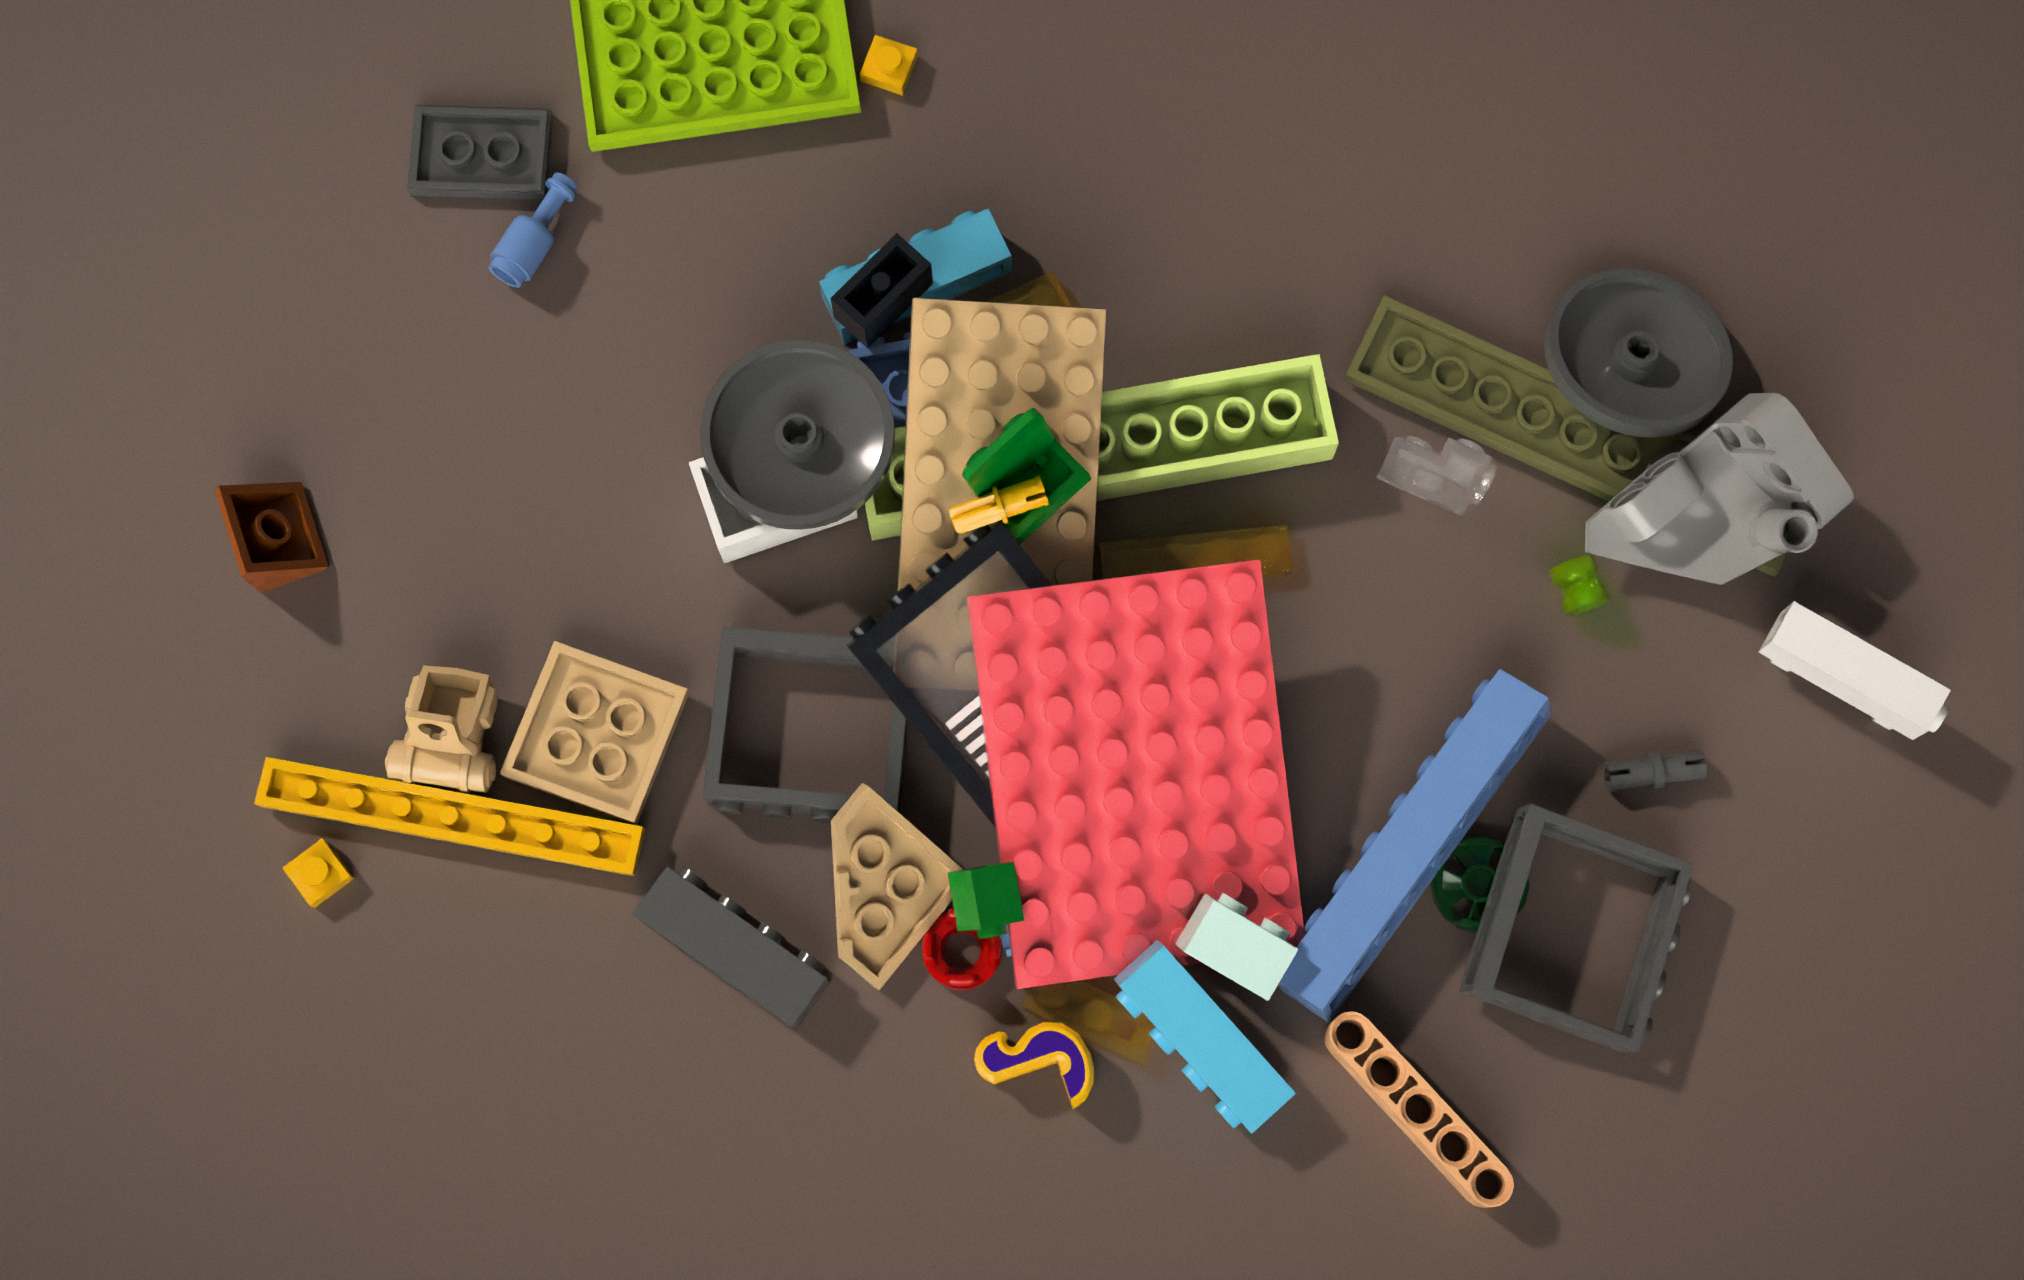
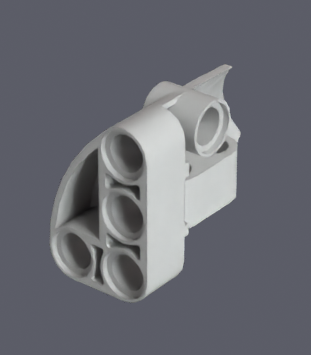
(1726, 497)

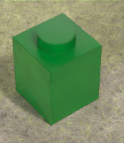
(986, 898)

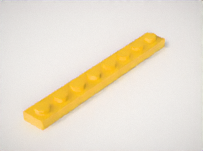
(450, 816)

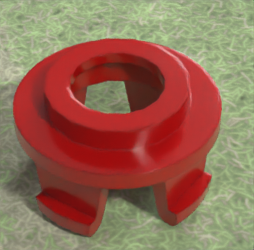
(945, 973)

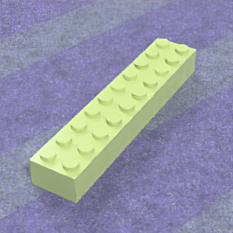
(1185, 433)

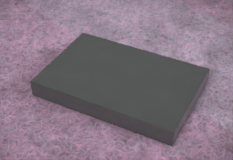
(480, 152)

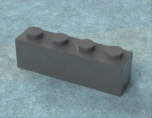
(731, 947)

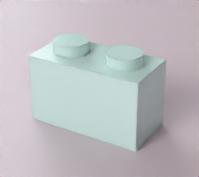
(1237, 946)

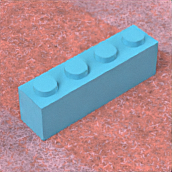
(960, 256)
(1203, 1036)

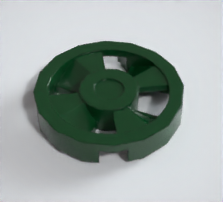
(1473, 884)

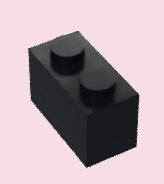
(882, 290)

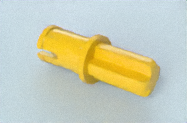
(998, 505)

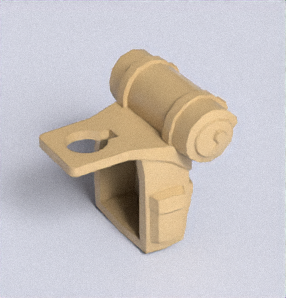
(445, 731)

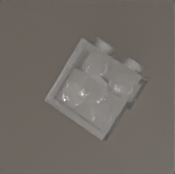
(1446, 479)

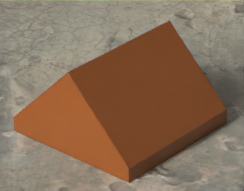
(271, 532)

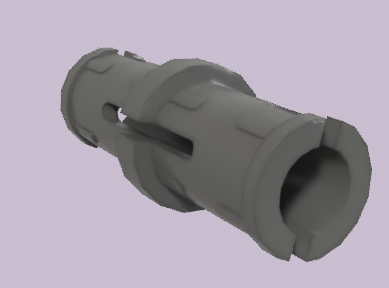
(1654, 770)

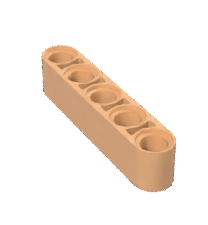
(1441, 1117)

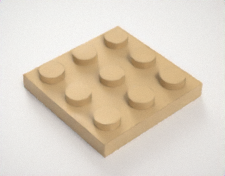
(595, 732)

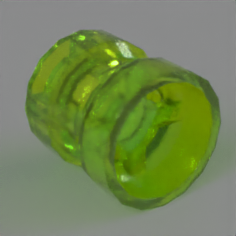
(1579, 585)

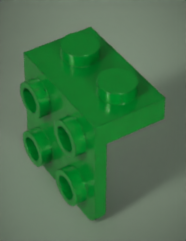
(1019, 455)

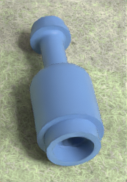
(528, 238)

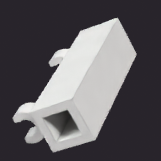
(1856, 672)

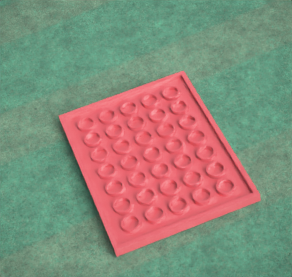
(1133, 762)

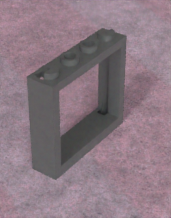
(780, 802)
(1657, 939)

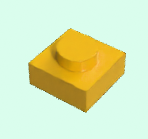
(888, 65)
(318, 873)

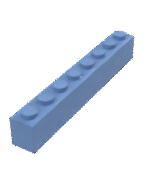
(1414, 843)

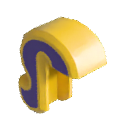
(1037, 1049)

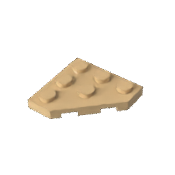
(885, 885)

